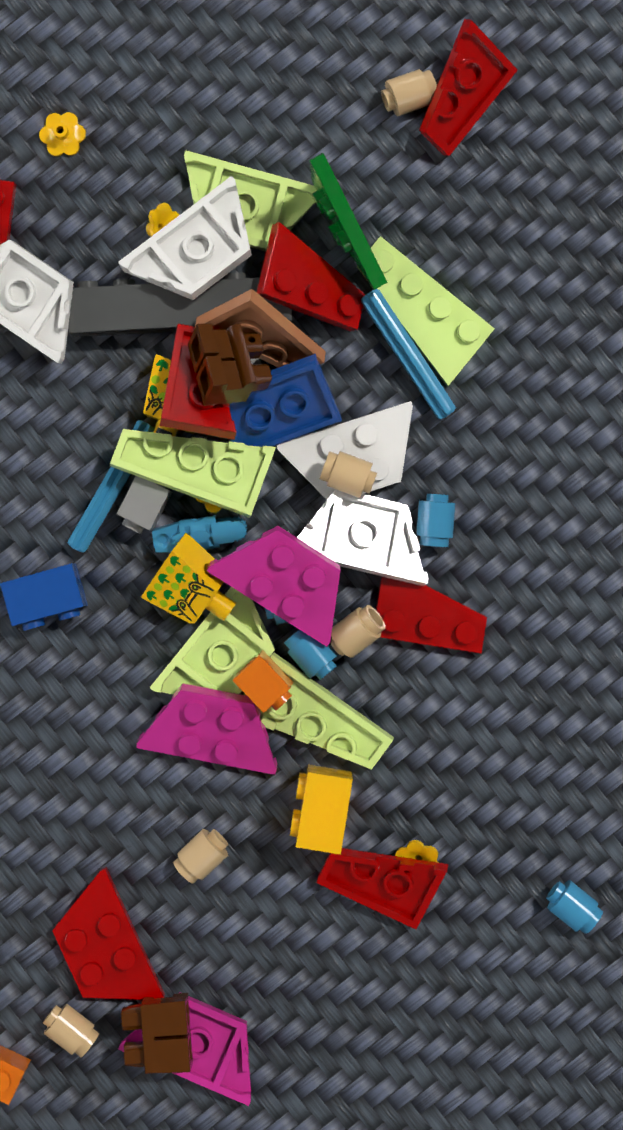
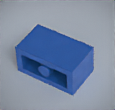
(44, 595)

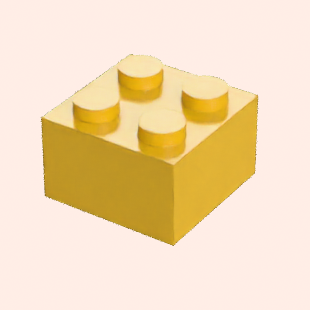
(323, 809)

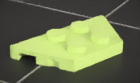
(262, 195)
(218, 650)

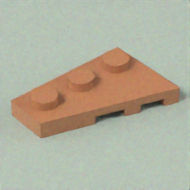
(280, 337)

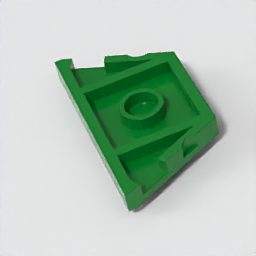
(345, 227)

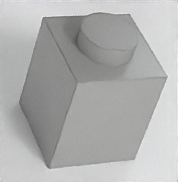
(143, 505)

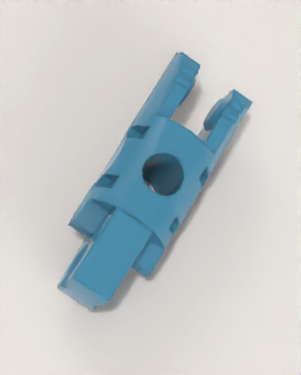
(206, 531)

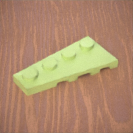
(431, 315)
(204, 469)
(325, 720)

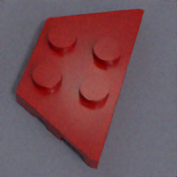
(104, 946)

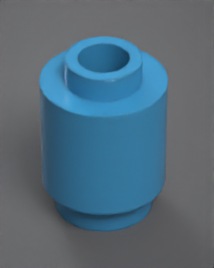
(435, 520)
(311, 655)
(574, 906)

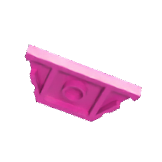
(285, 579)
(212, 729)
(217, 1049)

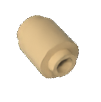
(409, 92)
(348, 474)
(357, 631)
(201, 855)
(70, 1030)

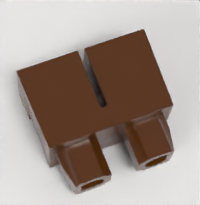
(225, 364)
(164, 1032)

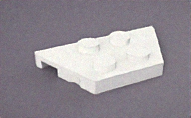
(195, 246)
(34, 300)
(374, 438)
(367, 536)

